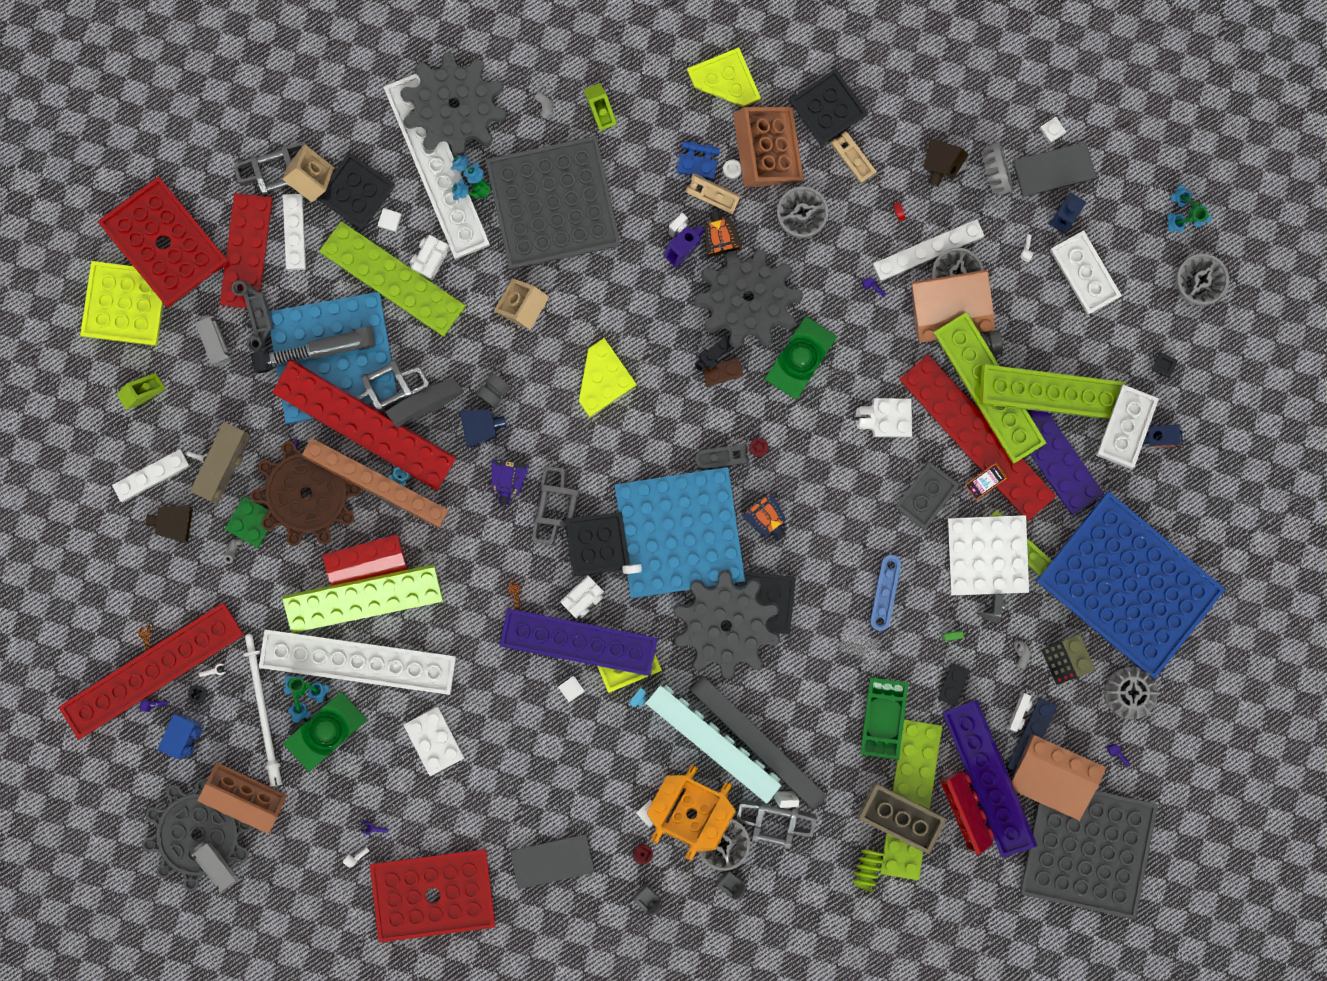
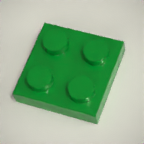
(247, 522)

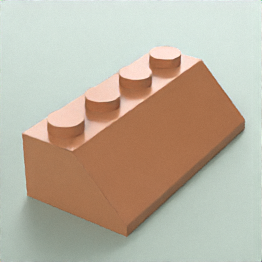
(242, 798)

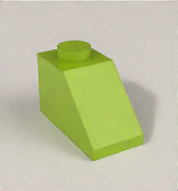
(600, 106)
(140, 391)

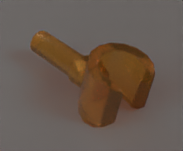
(515, 589)
(145, 636)

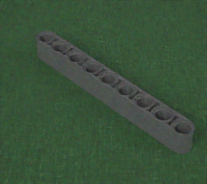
(758, 743)

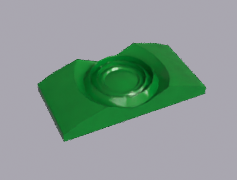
(800, 358)
(884, 718)
(325, 732)

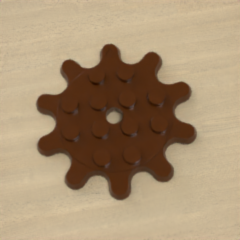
(293, 511)

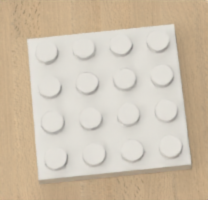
(988, 555)

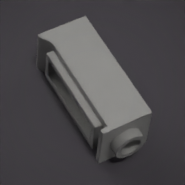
(213, 340)
(214, 866)

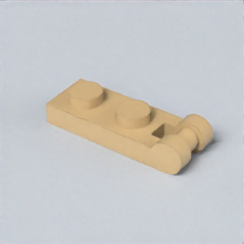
(853, 157)
(713, 193)

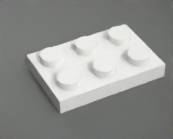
(434, 741)

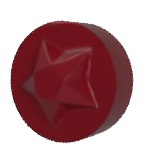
(758, 447)
(642, 854)

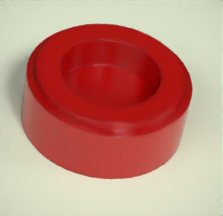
(899, 211)

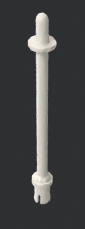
(272, 764)

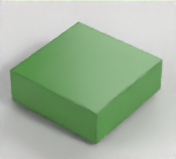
(952, 636)

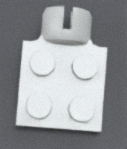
(886, 417)

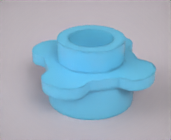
(398, 472)

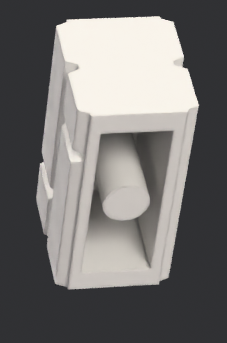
(430, 257)
(582, 597)

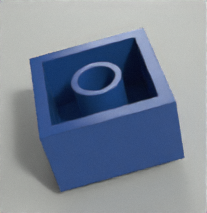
(180, 736)

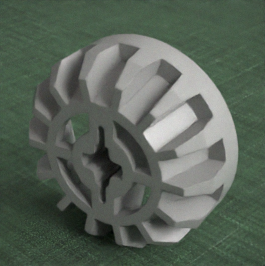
(997, 169)
(817, 207)
(959, 257)
(1214, 272)
(1130, 709)
(728, 861)

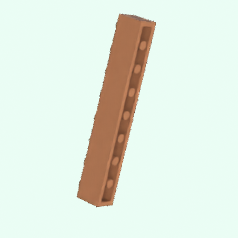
(375, 483)

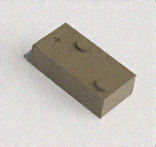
(220, 463)
(901, 818)

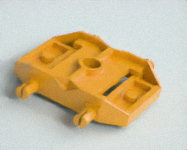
(696, 798)

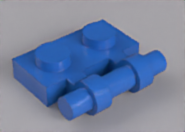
(692, 164)

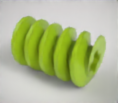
(868, 869)

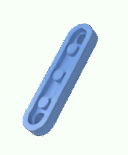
(885, 593)

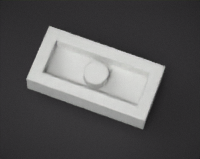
(678, 225)
(1017, 721)

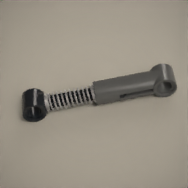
(359, 339)

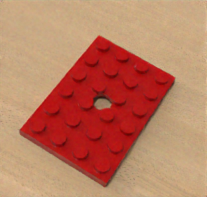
(154, 214)
(401, 899)

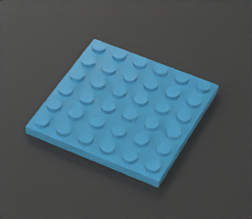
(329, 318)
(680, 531)

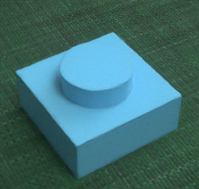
(639, 698)

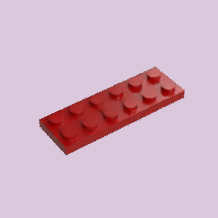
(246, 245)

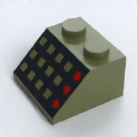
(1068, 659)

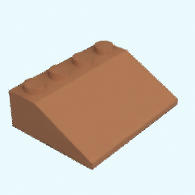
(767, 146)
(946, 298)
(1056, 777)

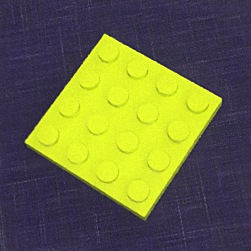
(120, 306)

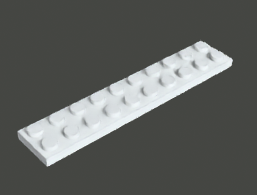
(458, 216)
(357, 662)

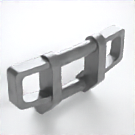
(256, 161)
(406, 392)
(539, 519)
(792, 814)

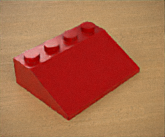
(365, 560)
(966, 812)

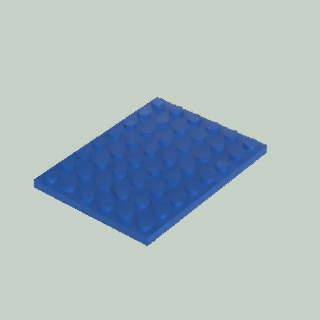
(1130, 585)

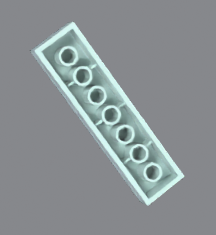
(713, 744)

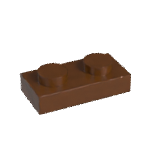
(723, 372)

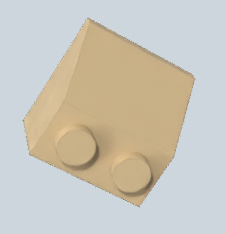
(308, 173)
(521, 303)

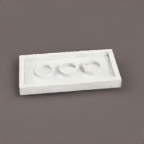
(1085, 272)
(1127, 427)

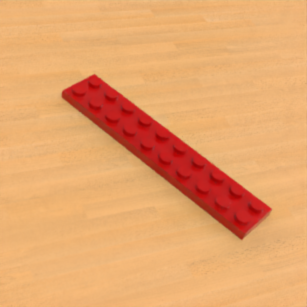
(364, 425)
(974, 435)
(151, 671)

